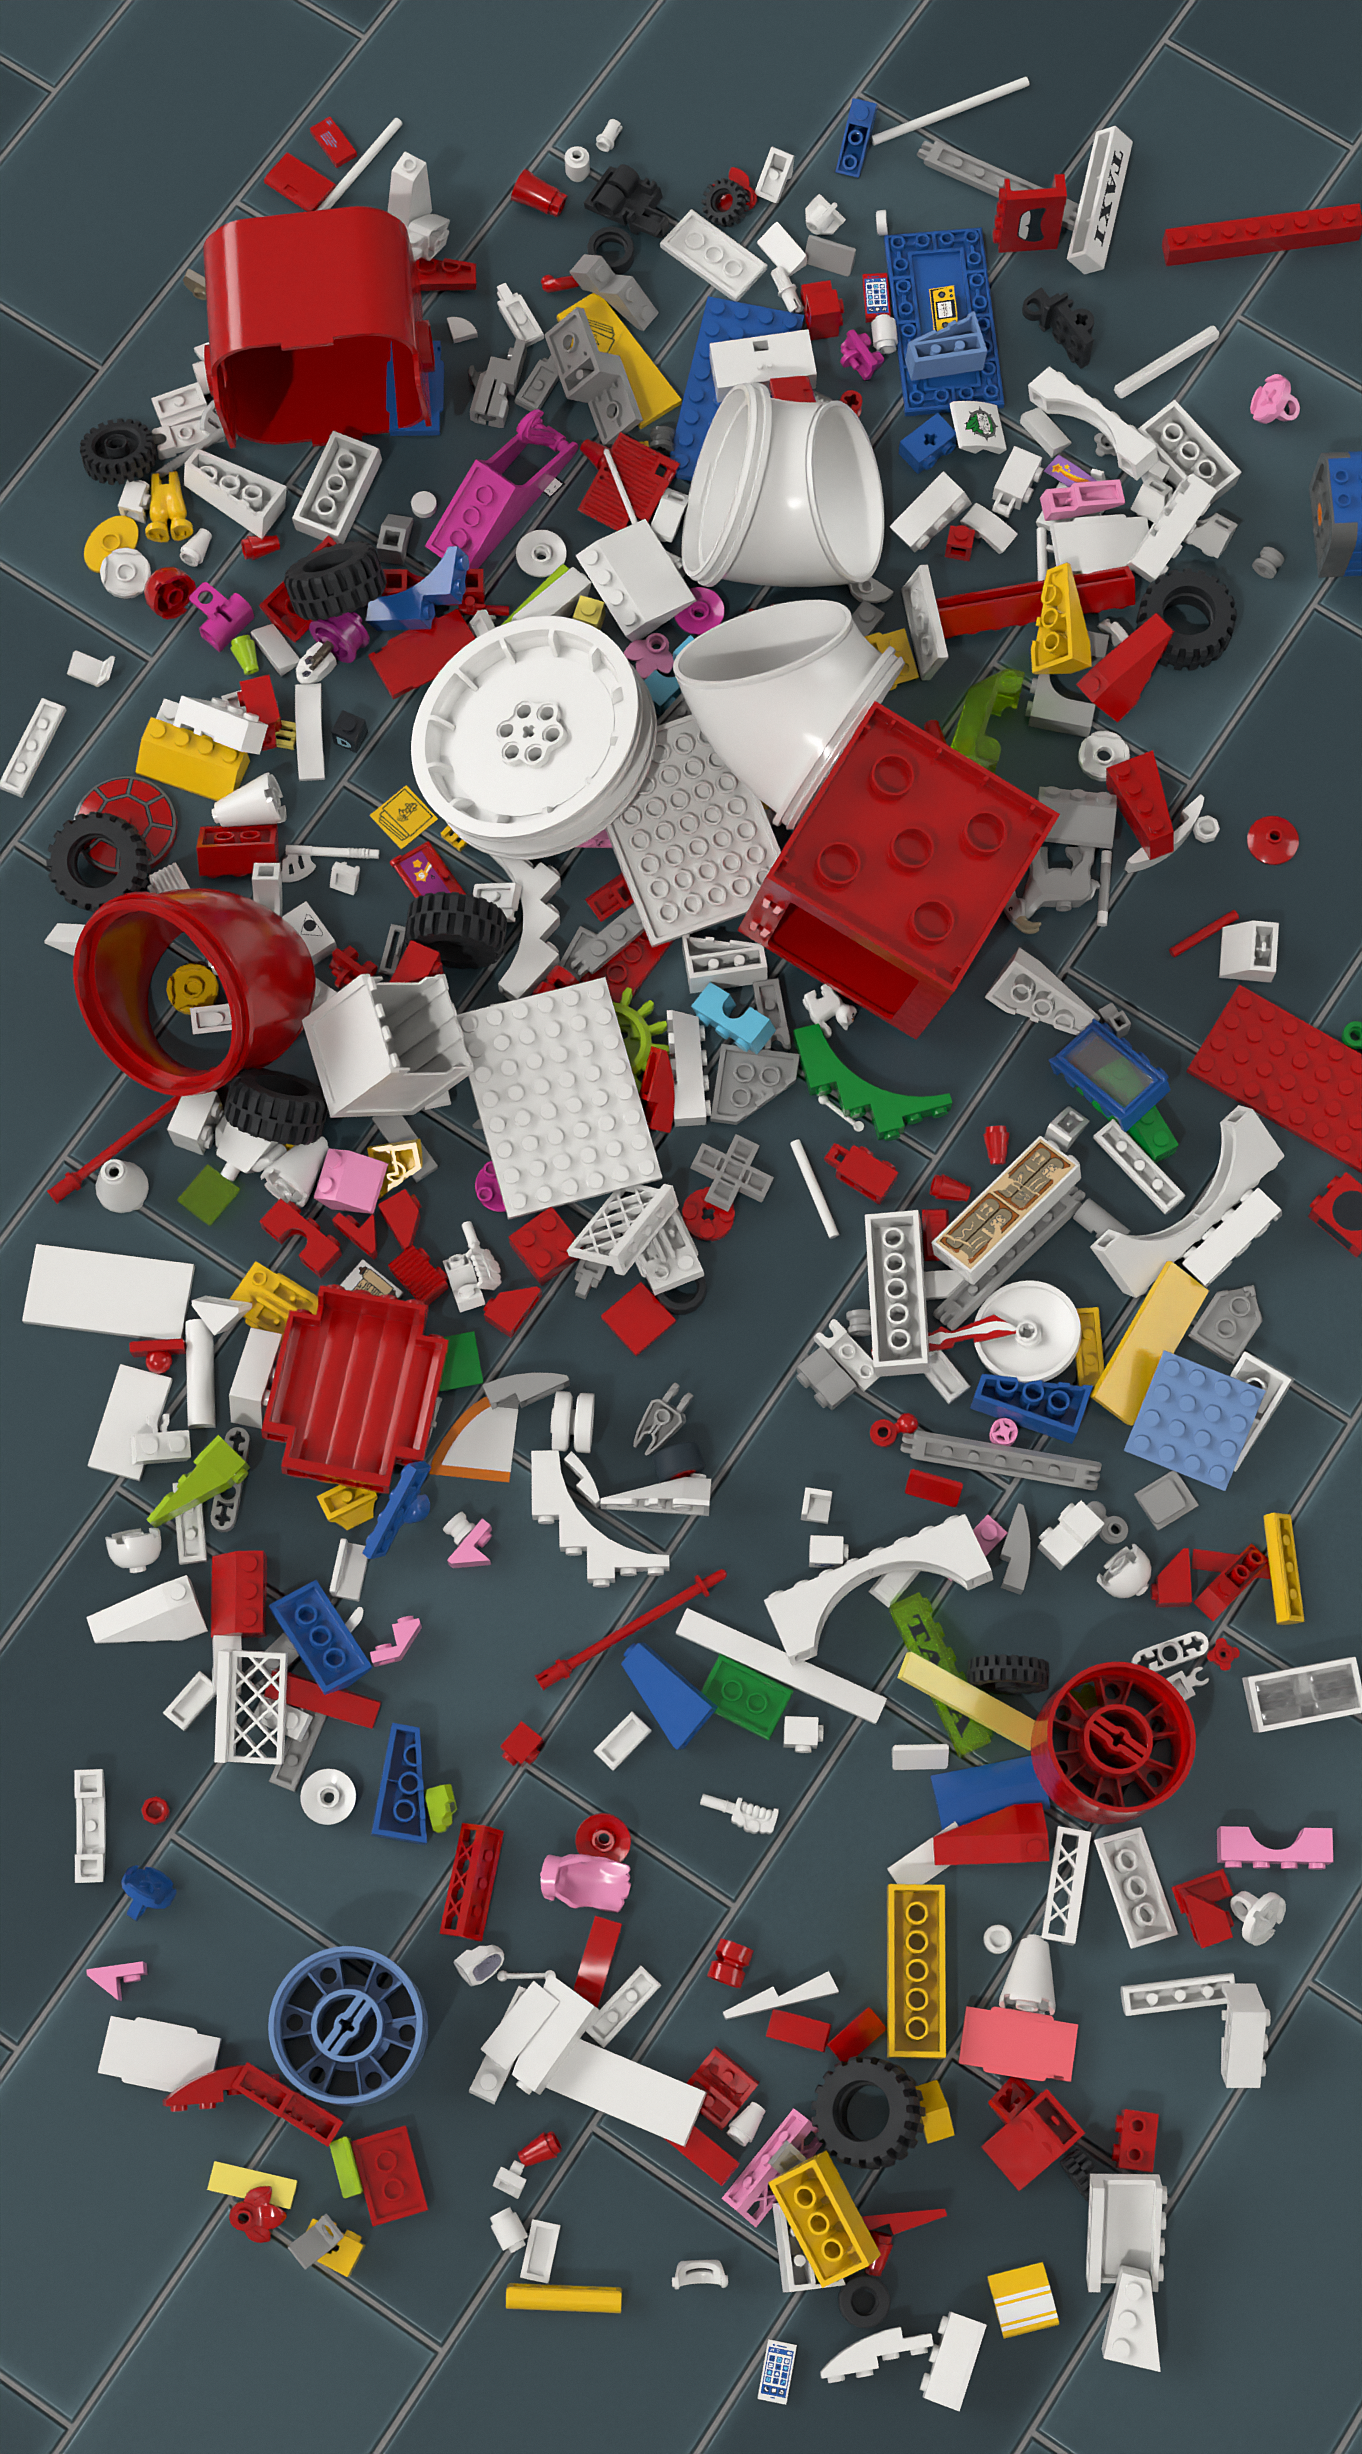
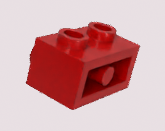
(1135, 2140)

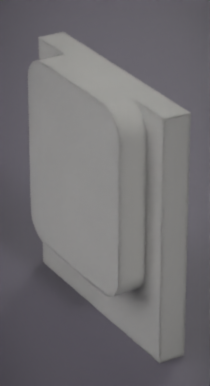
(1166, 1500)

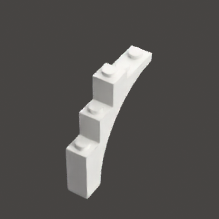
(540, 920)
(576, 1534)

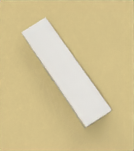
(768, 1999)

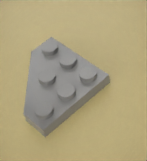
(749, 1081)

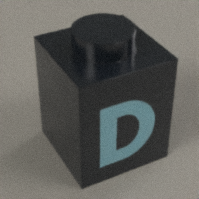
(349, 731)

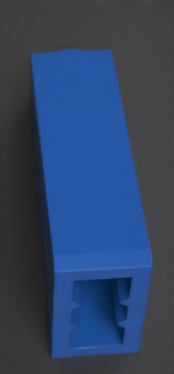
(668, 1694)

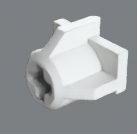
(822, 217)

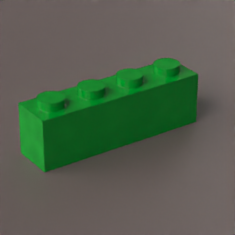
(1149, 1133)

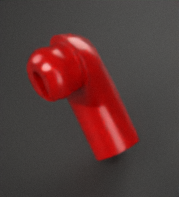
(553, 285)

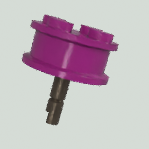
(339, 636)

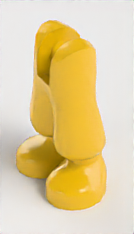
(165, 505)

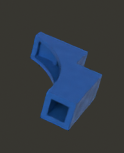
(415, 606)

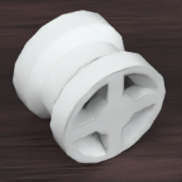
(459, 1528)

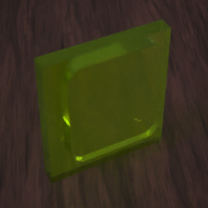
(208, 1195)

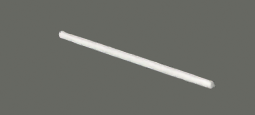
(620, 486)

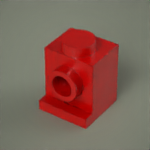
(960, 537)

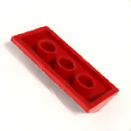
(280, 609)

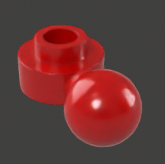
(905, 1424)

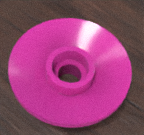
(709, 605)

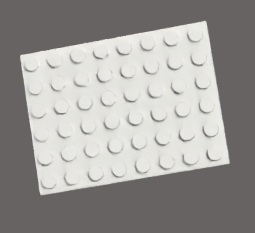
(691, 838)
(557, 1098)

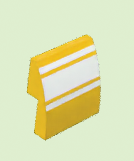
(1023, 2300)

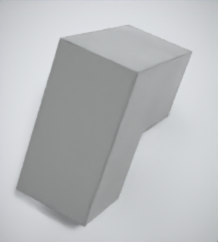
(1116, 1020)

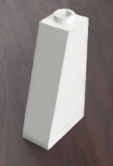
(409, 189)
(559, 598)
(554, 2038)

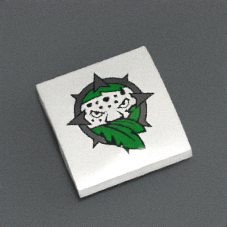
(977, 426)

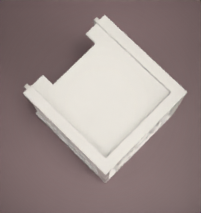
(387, 1046)

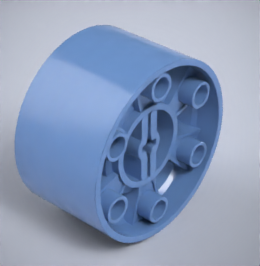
(331, 2051)

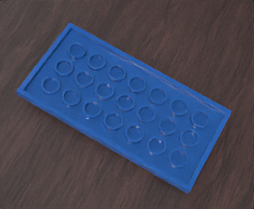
(720, 322)

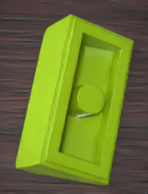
(346, 2167)

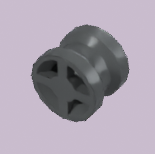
(662, 439)

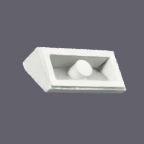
(782, 249)
(1044, 431)
(275, 648)
(920, 1756)

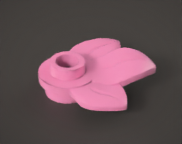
(650, 659)

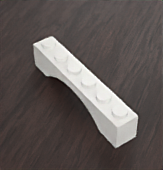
(1059, 396)

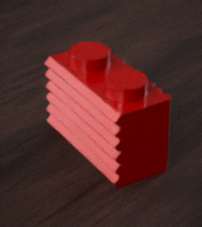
(419, 1275)

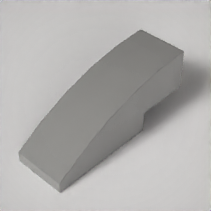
(524, 1387)
(1016, 1552)

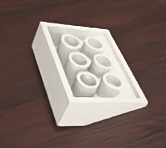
(636, 579)

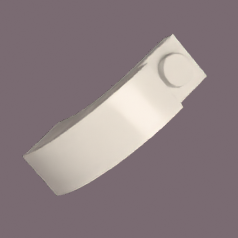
(268, 886)

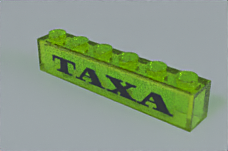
(925, 1639)

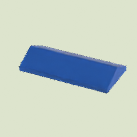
(320, 1638)
(985, 1789)

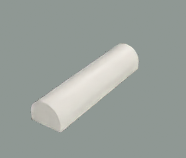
(1139, 1167)
(200, 1375)
(1175, 1994)

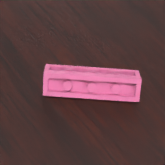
(753, 2181)

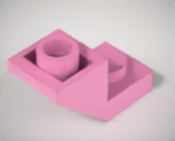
(405, 1633)

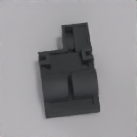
(628, 200)
(1069, 327)

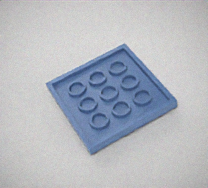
(1194, 1420)

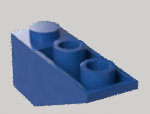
(856, 137)

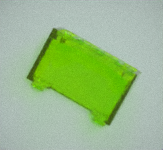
(983, 699)

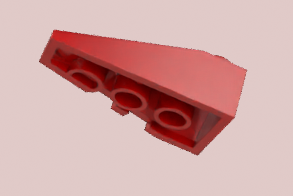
(1122, 674)
(1001, 1837)

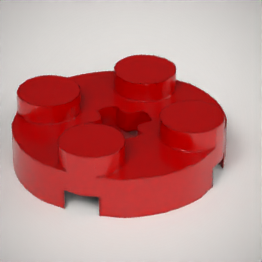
(706, 1229)

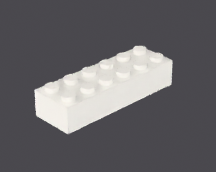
(897, 1293)

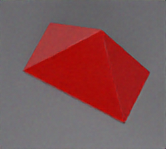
(1010, 2099)

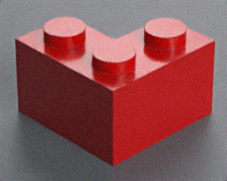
(822, 310)

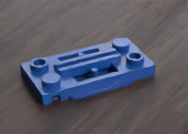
(436, 392)

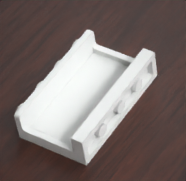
(1125, 2227)

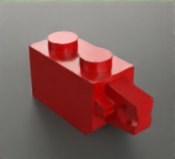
(259, 699)

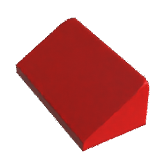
(933, 1488)
(857, 2035)

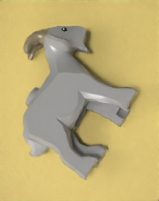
(1053, 887)

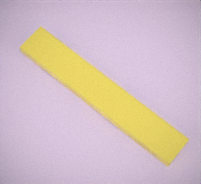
(967, 1699)

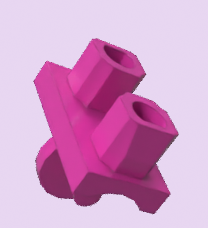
(858, 356)

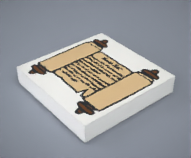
(369, 1279)

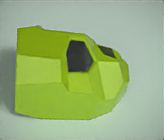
(440, 1806)

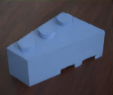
(947, 351)

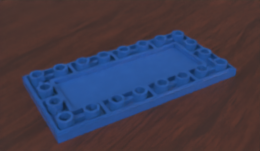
(936, 261)

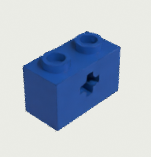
(928, 444)

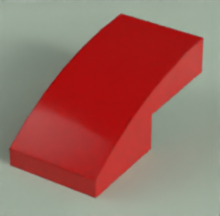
(798, 2030)

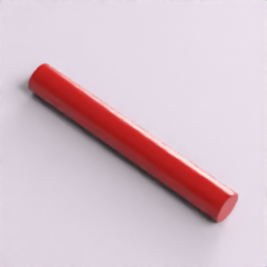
(1204, 933)

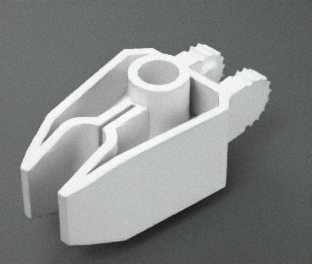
(428, 235)

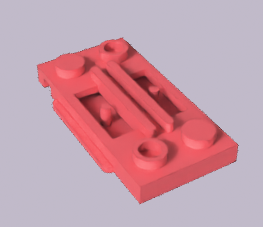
(1018, 2044)

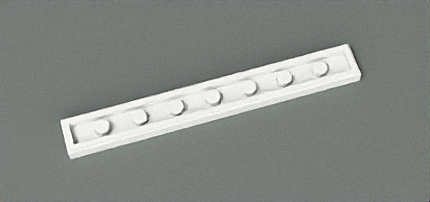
(777, 1665)

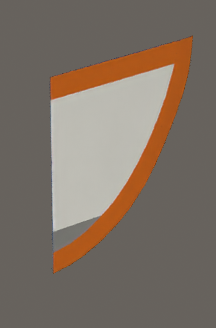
(479, 1443)

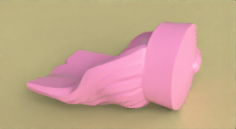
(586, 1881)

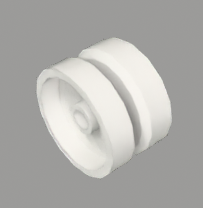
(570, 1421)

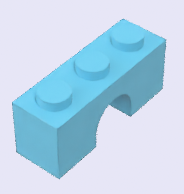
(665, 689)
(749, 1031)

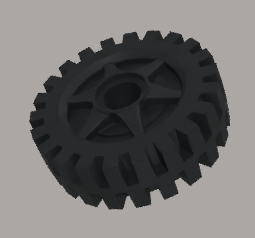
(118, 451)
(1008, 1674)

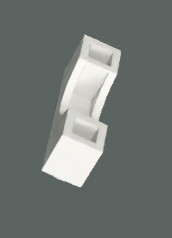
(1209, 534)

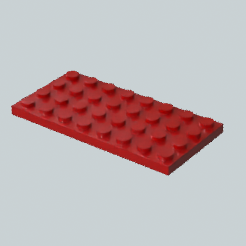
(1286, 1074)

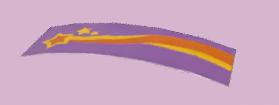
(1067, 472)

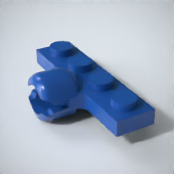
(404, 1507)

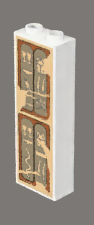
(1007, 1209)

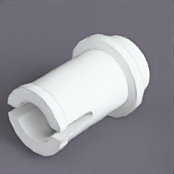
(606, 140)

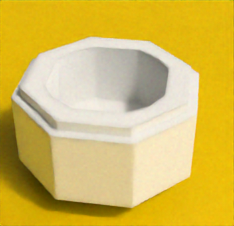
(1206, 829)

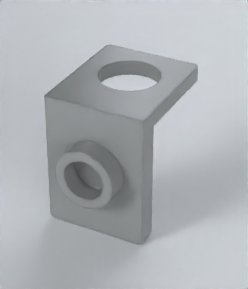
(315, 2242)

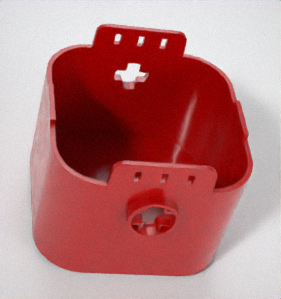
(308, 325)

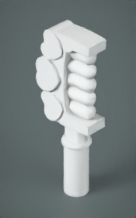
(484, 1262)
(744, 1815)

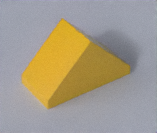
(937, 2120)

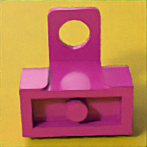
(224, 616)

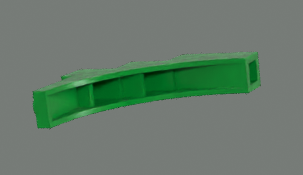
(856, 1097)

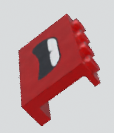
(1029, 217)

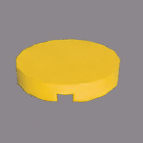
(192, 987)

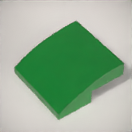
(462, 1363)

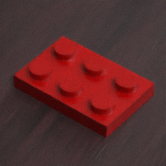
(389, 2175)

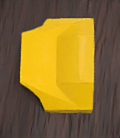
(347, 1505)

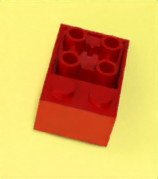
(1033, 2139)

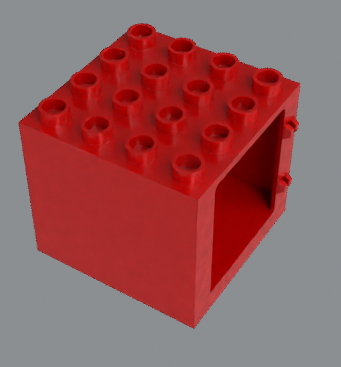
(897, 871)

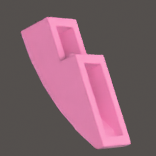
(1081, 499)

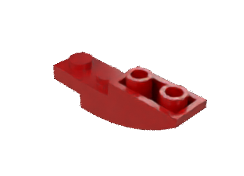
(610, 898)
(205, 2089)

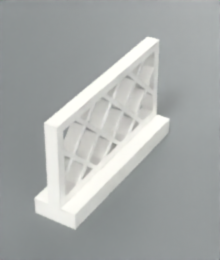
(638, 1231)
(227, 1706)

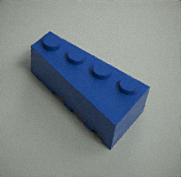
(1035, 1405)
(400, 1796)

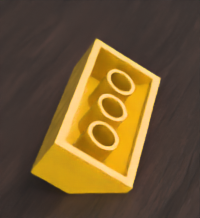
(190, 761)
(824, 2219)

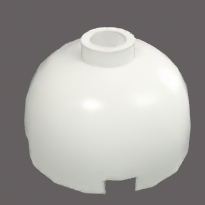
(134, 1548)
(1126, 1573)

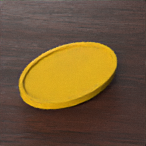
(108, 536)

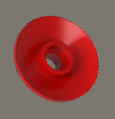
(1269, 850)
(589, 1841)

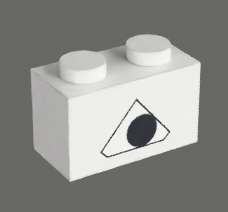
(312, 932)

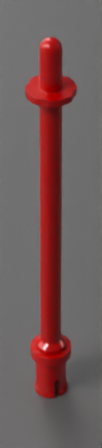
(74, 1179)
(564, 1668)

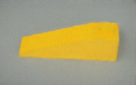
(1062, 634)

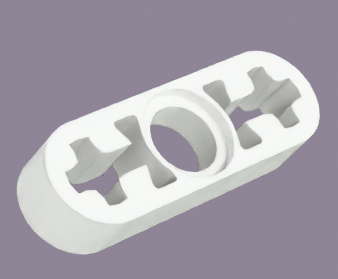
(1185, 1639)

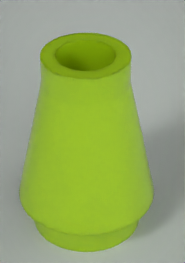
(245, 653)

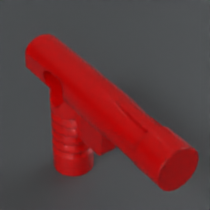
(471, 608)

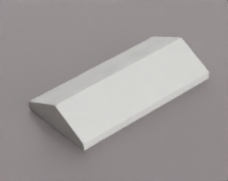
(1136, 1887)

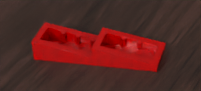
(338, 1704)
(288, 2104)
(903, 2221)

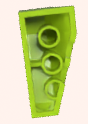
(215, 1471)

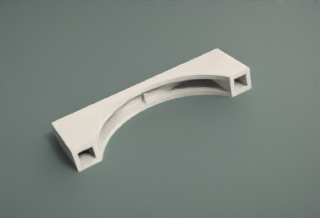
(1245, 1158)
(944, 1550)

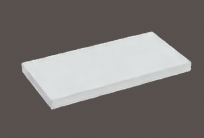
(108, 1293)

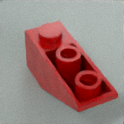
(1231, 1582)

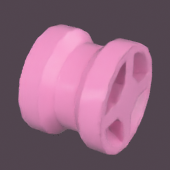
(1004, 1428)

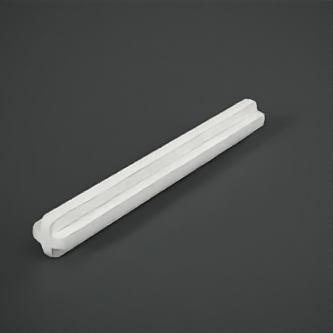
(1166, 361)

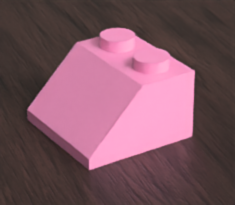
(350, 1181)

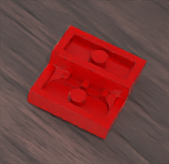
(725, 2086)

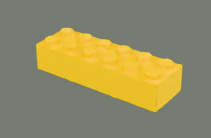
(916, 1971)

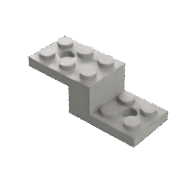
(593, 376)

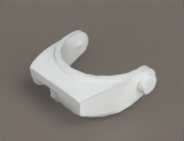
(699, 2276)

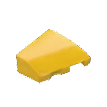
(402, 1158)

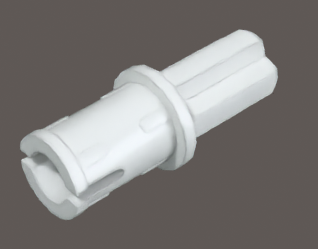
(787, 290)

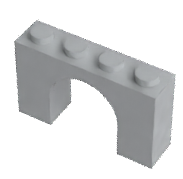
(1058, 713)

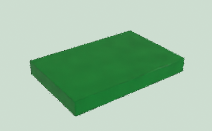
(746, 1697)

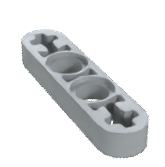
(231, 1513)

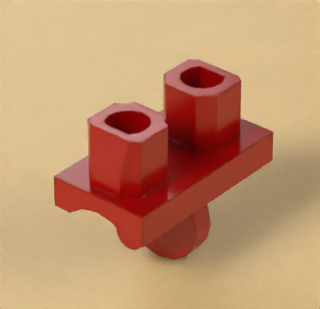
(347, 969)

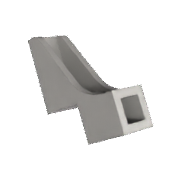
(618, 290)

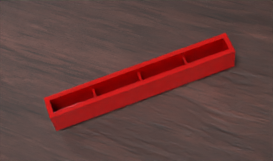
(1262, 234)
(1023, 603)

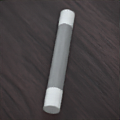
(1103, 901)

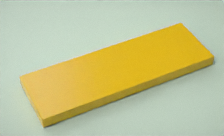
(650, 388)
(1155, 1328)

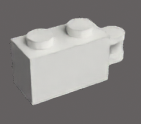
(1016, 481)

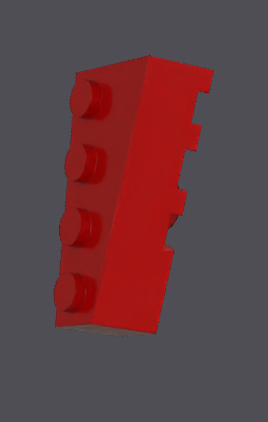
(1143, 802)

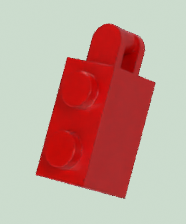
(863, 1171)

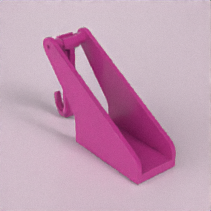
(490, 503)

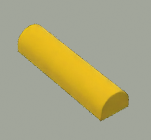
(1283, 1568)
(563, 2298)

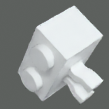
(160, 1446)

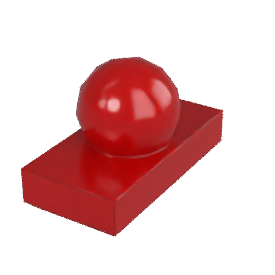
(158, 1352)

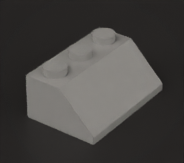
(1083, 816)

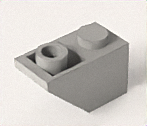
(394, 539)

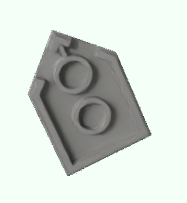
(1228, 1323)

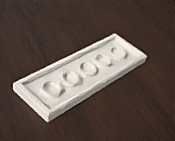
(629, 2091)

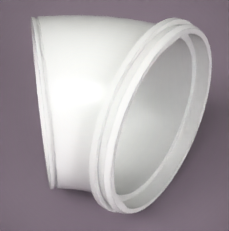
(783, 495)
(784, 696)

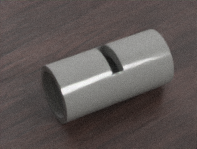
(1096, 1219)

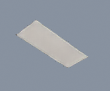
(919, 1864)
(520, 2025)

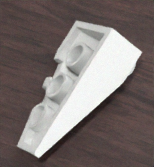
(1036, 992)
(1267, 1377)
(677, 1496)
(152, 1616)

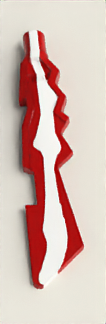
(982, 1330)

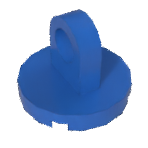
(147, 1889)

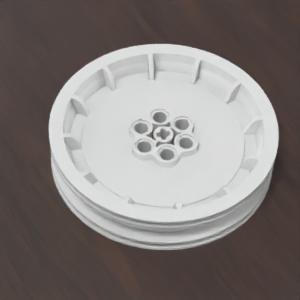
(534, 737)

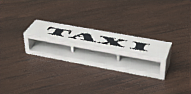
(1099, 200)

